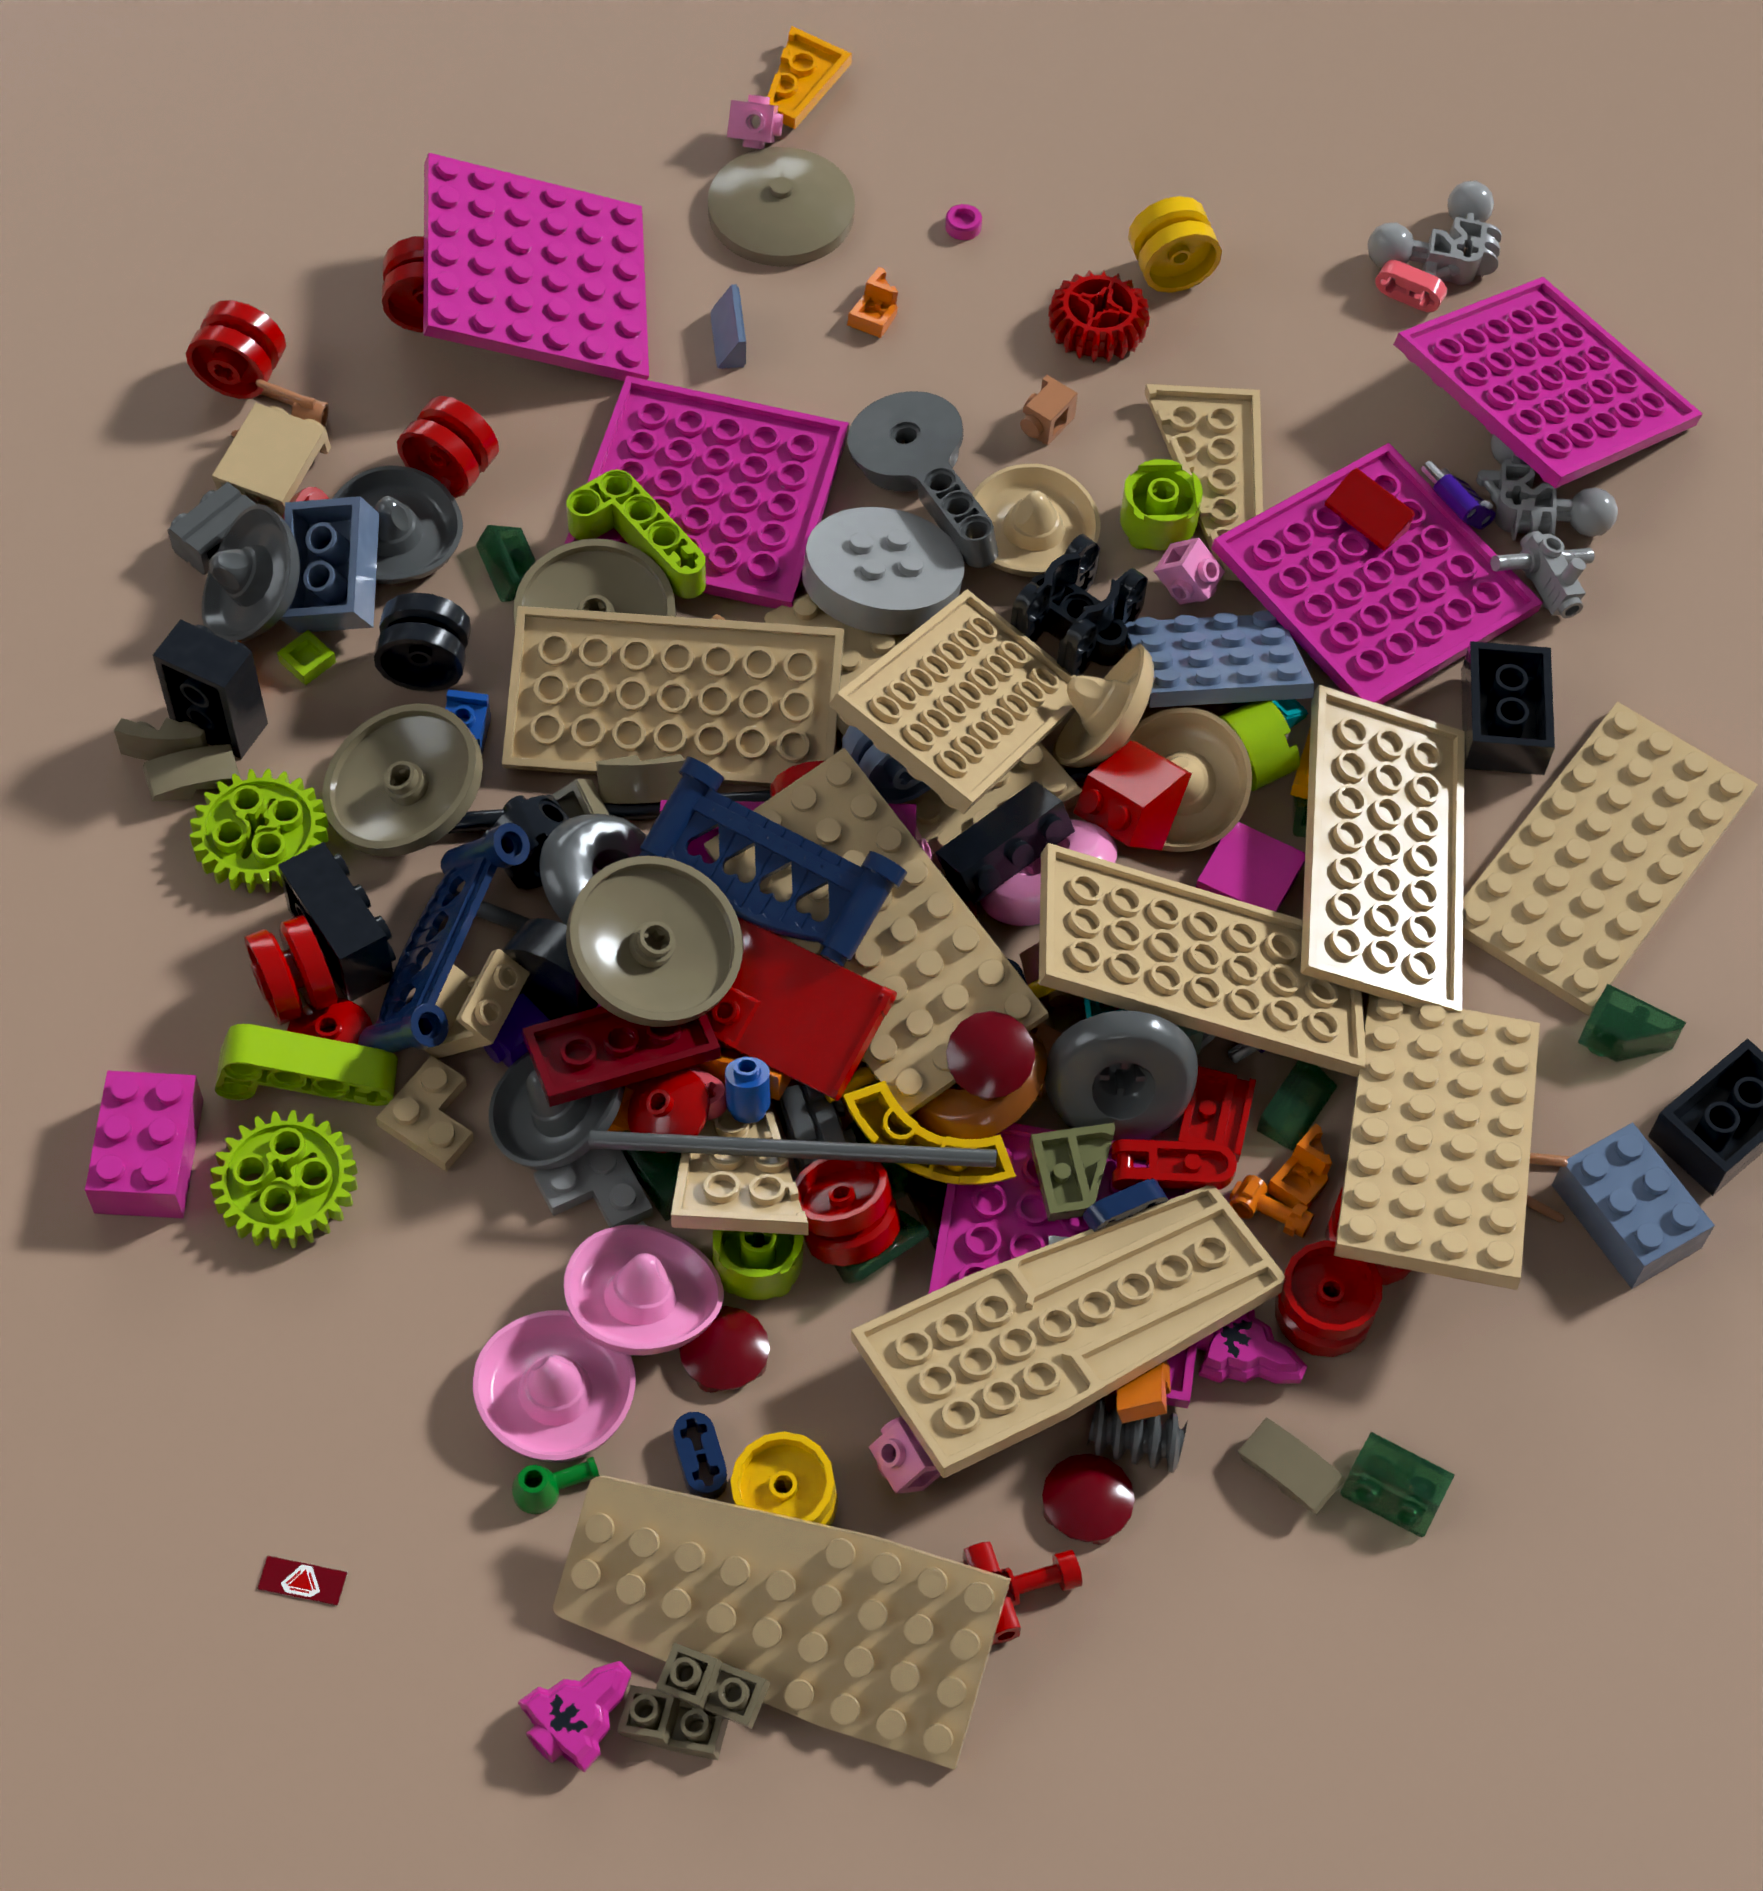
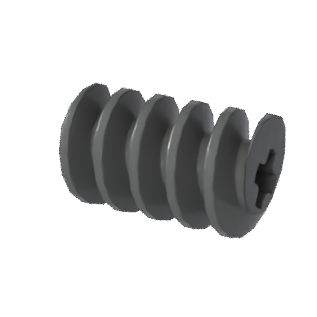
(1139, 1436)

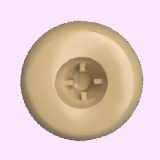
(1035, 515)
(1105, 710)
(1219, 771)

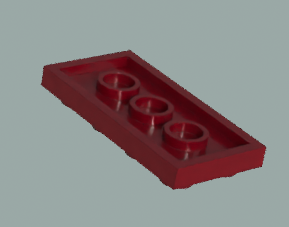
(604, 1052)

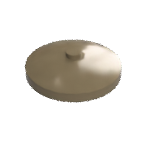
(781, 206)
(597, 577)
(402, 780)
(654, 941)

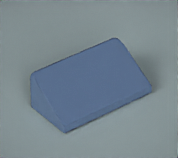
(729, 330)

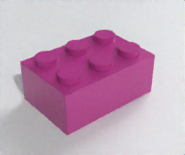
(144, 1144)

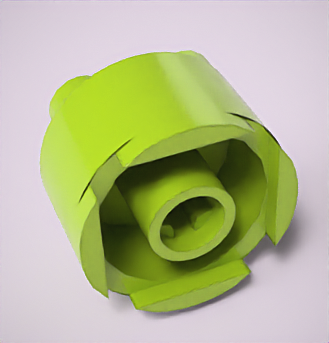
(1160, 505)
(1263, 735)
(757, 1271)

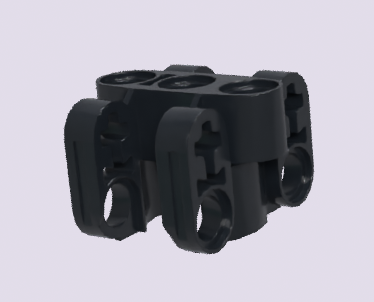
(1064, 608)

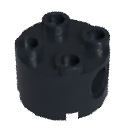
(538, 819)

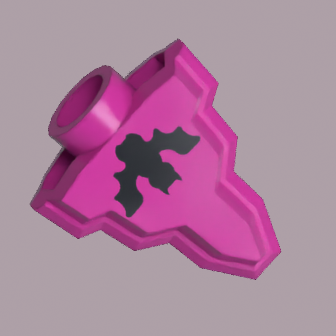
(1249, 1351)
(575, 1714)

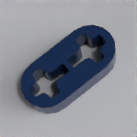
(1124, 1204)
(709, 1453)

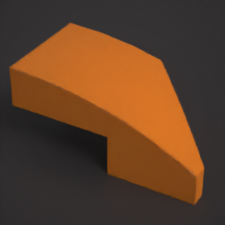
(876, 307)
(1303, 1173)
(1145, 1395)

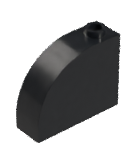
(552, 982)

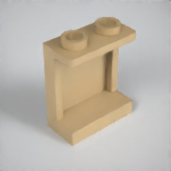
(271, 456)
(478, 1003)

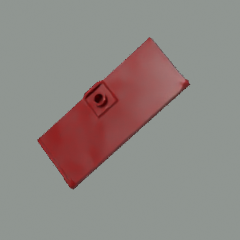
(799, 1012)

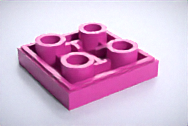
(1252, 868)

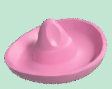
(1019, 897)
(641, 1290)
(551, 1388)

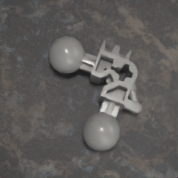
(1442, 256)
(1529, 510)

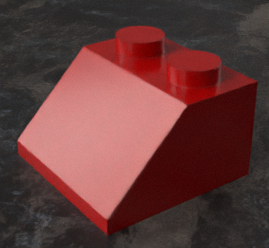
(1134, 796)

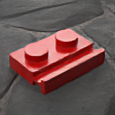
(1218, 1110)

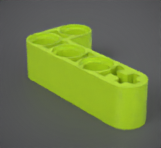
(623, 504)
(303, 1064)

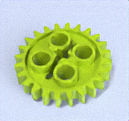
(228, 820)
(308, 1204)

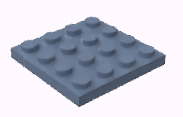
(1221, 659)

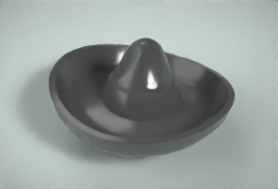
(416, 521)
(251, 576)
(579, 851)
(1122, 1072)
(541, 1134)

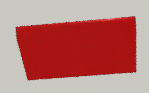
(1370, 509)

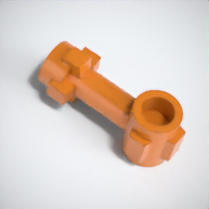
(1250, 1196)

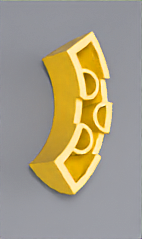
(887, 1123)

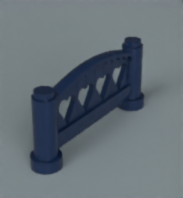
(853, 890)
(421, 1021)

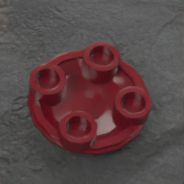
(990, 1055)
(727, 1352)
(1088, 1498)

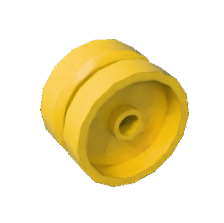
(1174, 244)
(789, 1465)

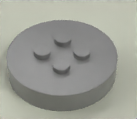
(881, 569)

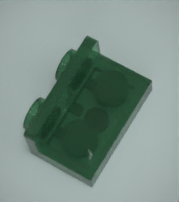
(1396, 1484)

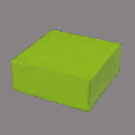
(306, 657)

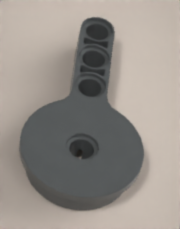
(924, 463)

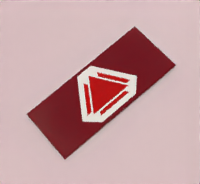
(302, 1580)

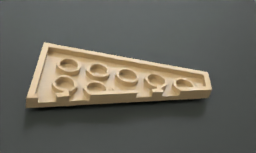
(1220, 442)
(735, 1189)

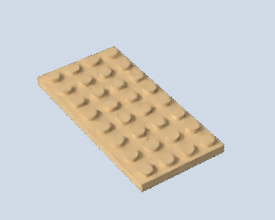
(670, 686)
(959, 700)
(1384, 852)
(1602, 857)
(919, 942)
(1191, 960)
(1440, 1143)

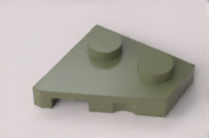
(1071, 1167)

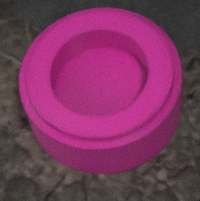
(963, 222)

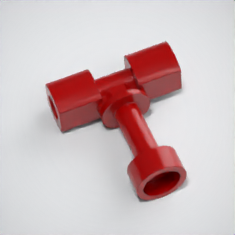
(1063, 1571)

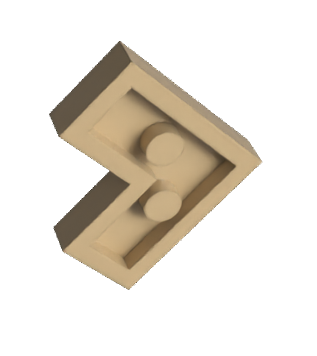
(419, 1117)

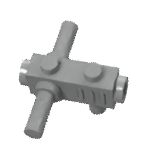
(1551, 570)

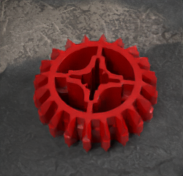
(1098, 316)

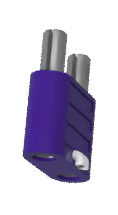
(1460, 497)

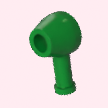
(545, 1496)

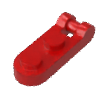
(1173, 1164)

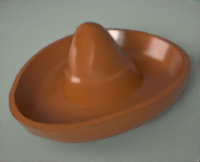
(969, 1117)

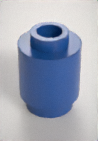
(747, 1089)

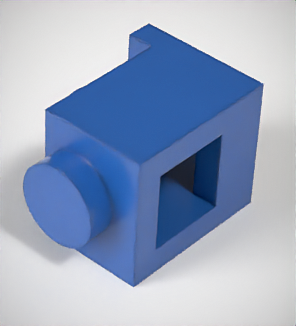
(473, 711)

